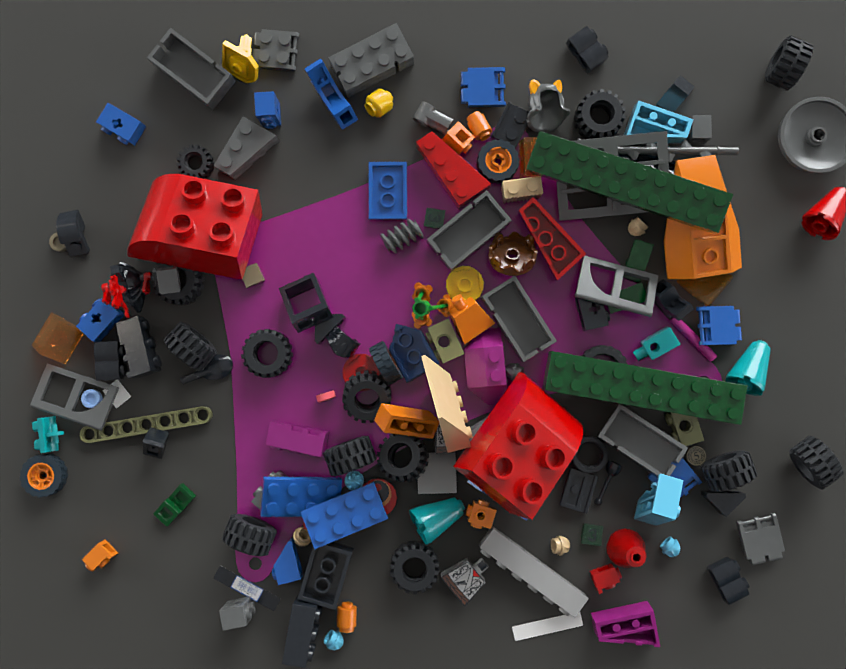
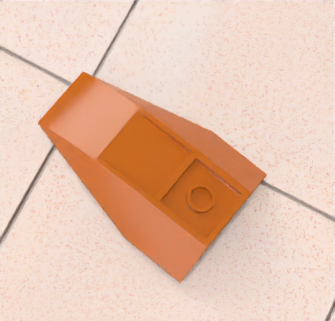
(694, 252)

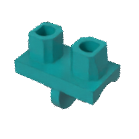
(48, 434)

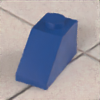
(288, 565)

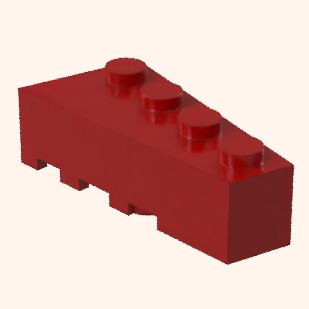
(452, 171)
(552, 240)

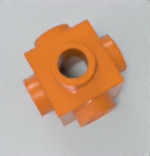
(486, 519)

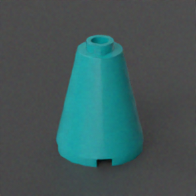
(752, 368)
(436, 517)

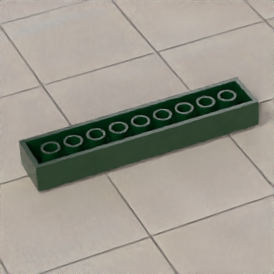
(629, 182)
(644, 387)

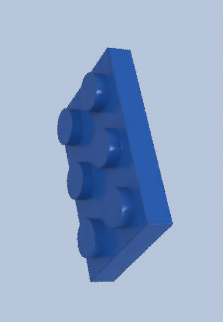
(387, 190)

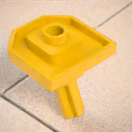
(239, 60)

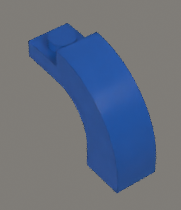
(330, 94)

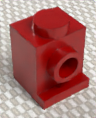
(605, 577)

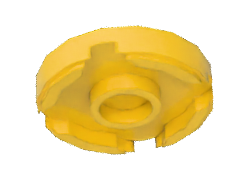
(465, 281)

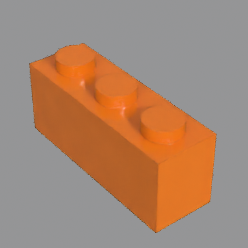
(406, 421)

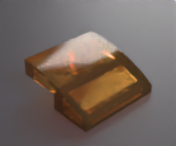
(706, 288)

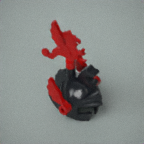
(126, 285)

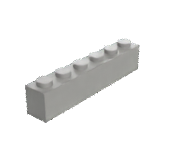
(533, 571)

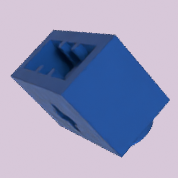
(267, 109)
(113, 117)
(90, 324)

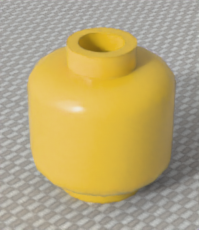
(379, 103)

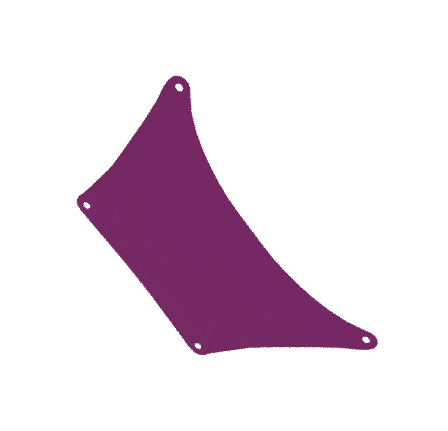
(376, 294)

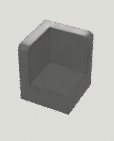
(700, 129)
(168, 280)

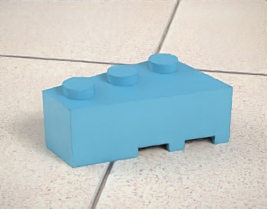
(649, 118)
(660, 503)

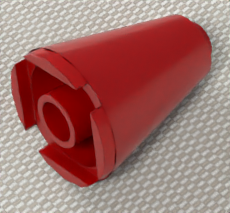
(826, 215)
(626, 548)

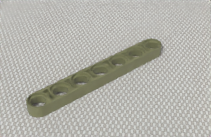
(155, 420)

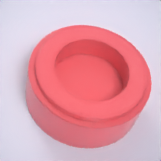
(325, 396)

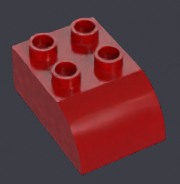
(197, 225)
(521, 448)

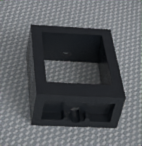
(305, 318)

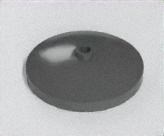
(815, 118)

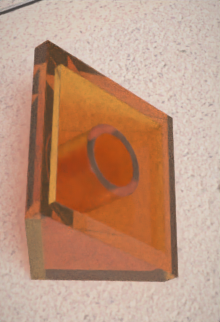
(57, 339)

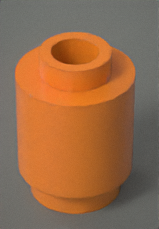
(479, 126)
(346, 617)

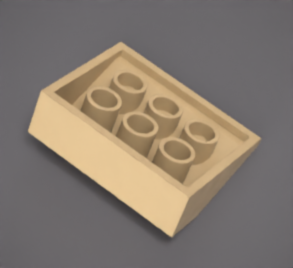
(448, 407)

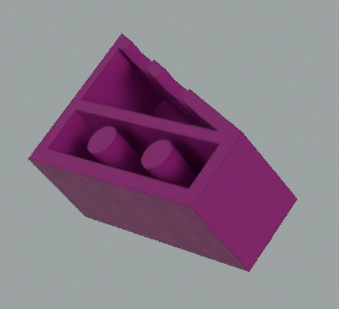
(297, 439)
(627, 623)

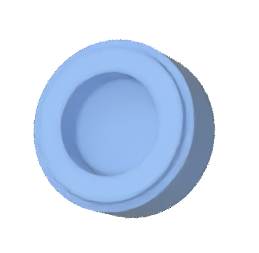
(91, 398)

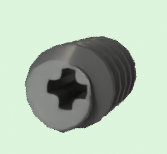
(401, 235)

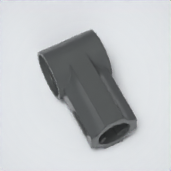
(428, 116)

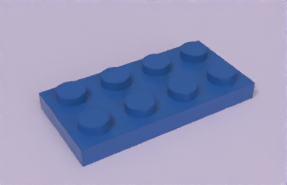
(294, 494)
(344, 515)

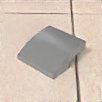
(438, 475)

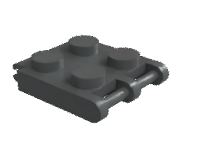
(275, 49)
(761, 539)

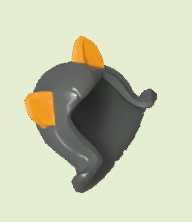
(546, 106)

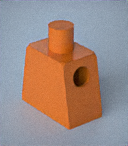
(469, 318)

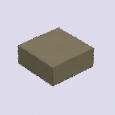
(252, 275)

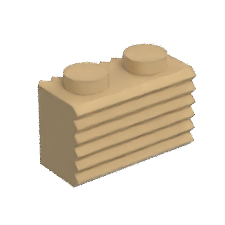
(521, 189)

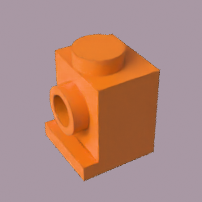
(459, 138)
(99, 555)

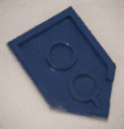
(407, 349)

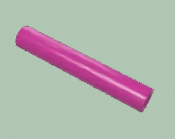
(693, 338)

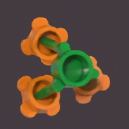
(422, 307)

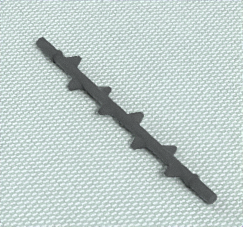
(685, 149)

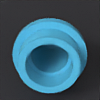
(354, 480)
(670, 547)
(333, 640)

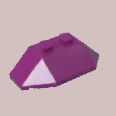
(486, 366)

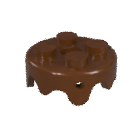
(512, 245)

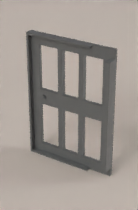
(610, 146)

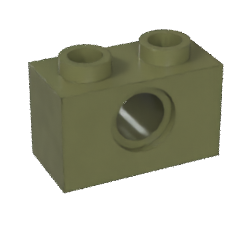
(444, 329)
(690, 435)

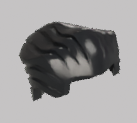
(342, 344)

